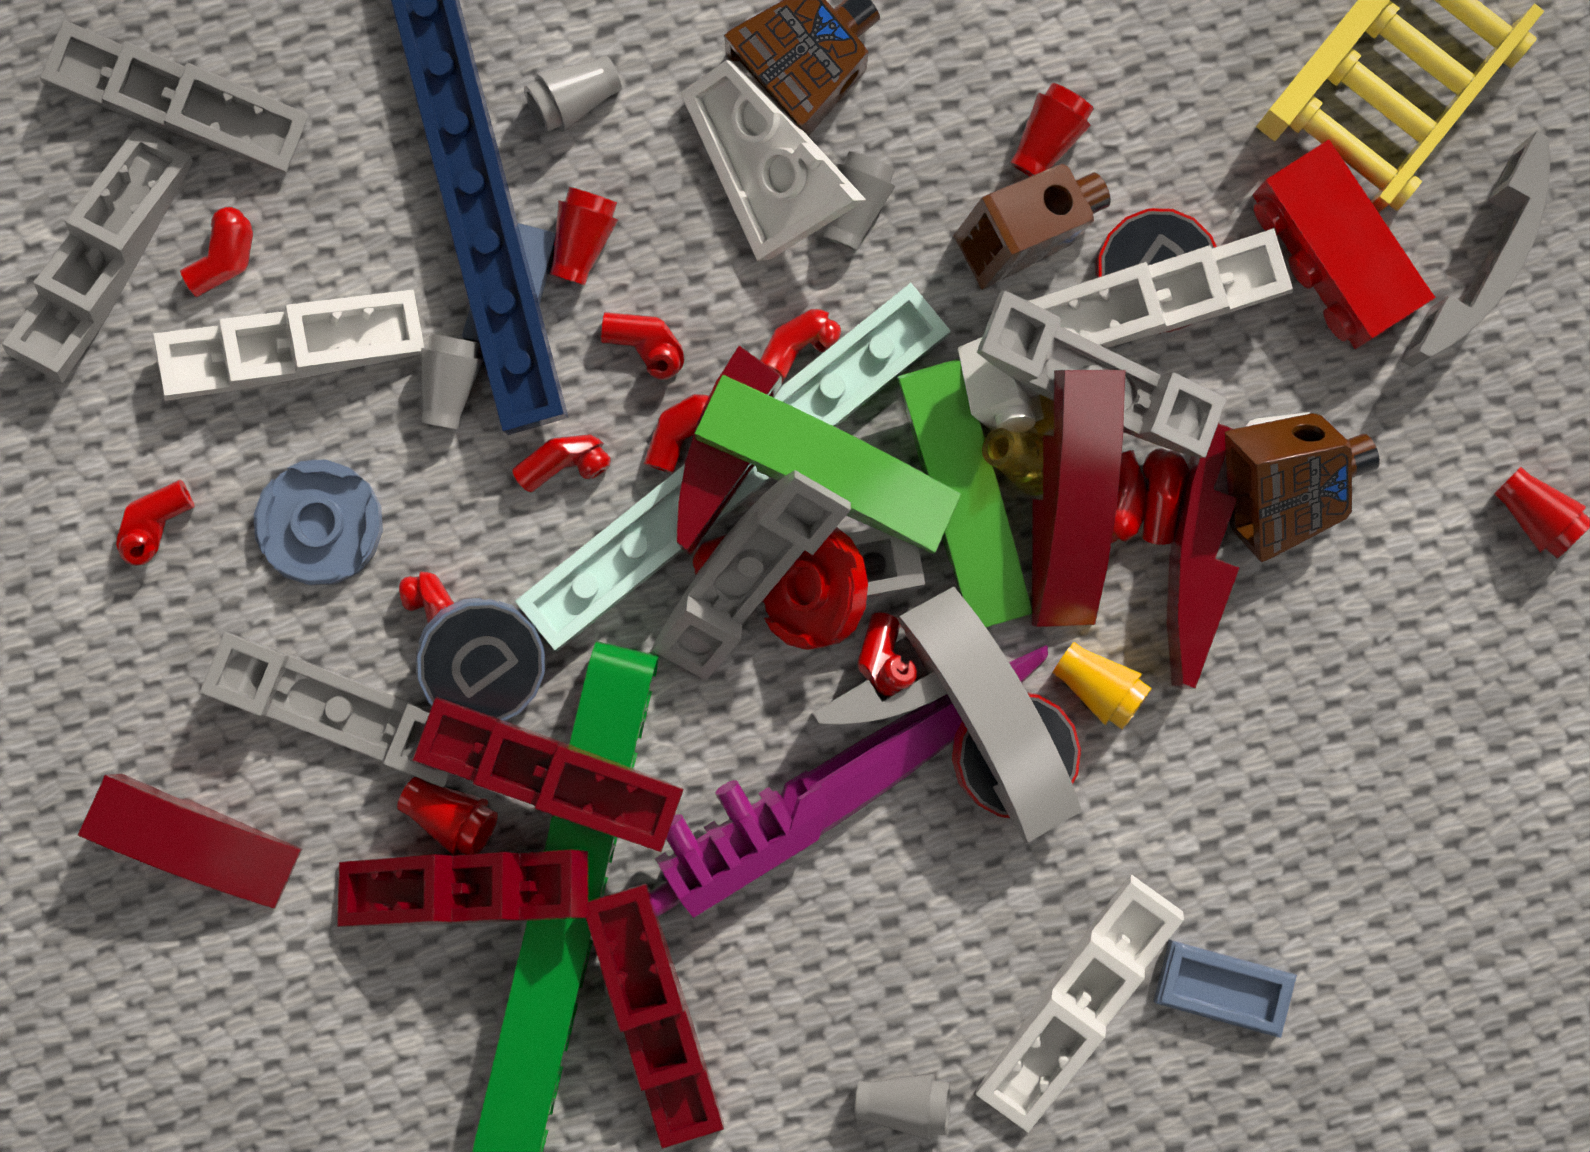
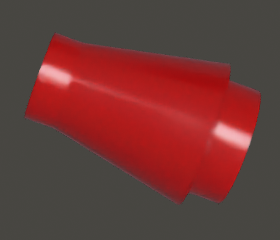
(1052, 129)
(581, 233)
(1543, 512)
(451, 817)

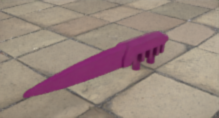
(811, 804)

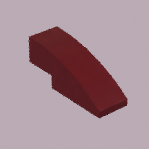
(711, 474)
(189, 840)

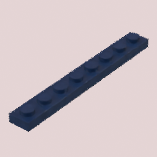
(480, 214)

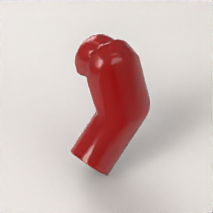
(227, 252)
(649, 337)
(561, 453)

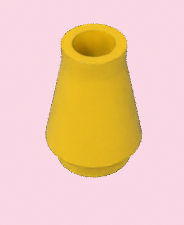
(1102, 684)

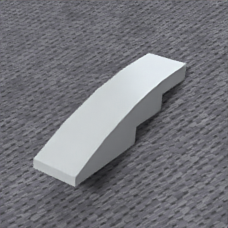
(1173, 291)
(288, 344)
(1079, 1003)

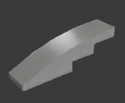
(174, 97)
(99, 255)

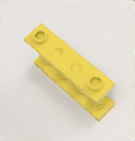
(1339, 62)

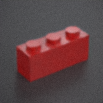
(1340, 245)

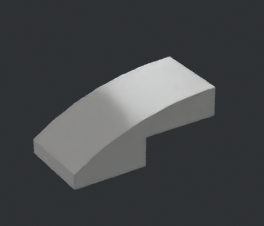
(864, 704)

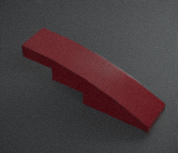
(1079, 497)
(1196, 579)
(549, 774)
(463, 889)
(653, 1015)

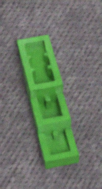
(785, 439)
(979, 532)

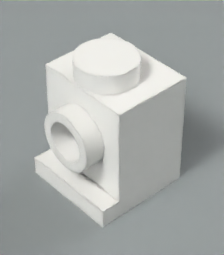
(995, 396)

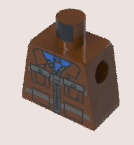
(805, 53)
(1029, 222)
(1292, 480)

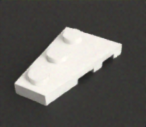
(765, 161)

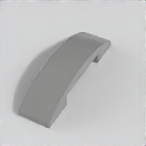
(1523, 194)
(1157, 407)
(745, 568)
(319, 703)
(995, 712)

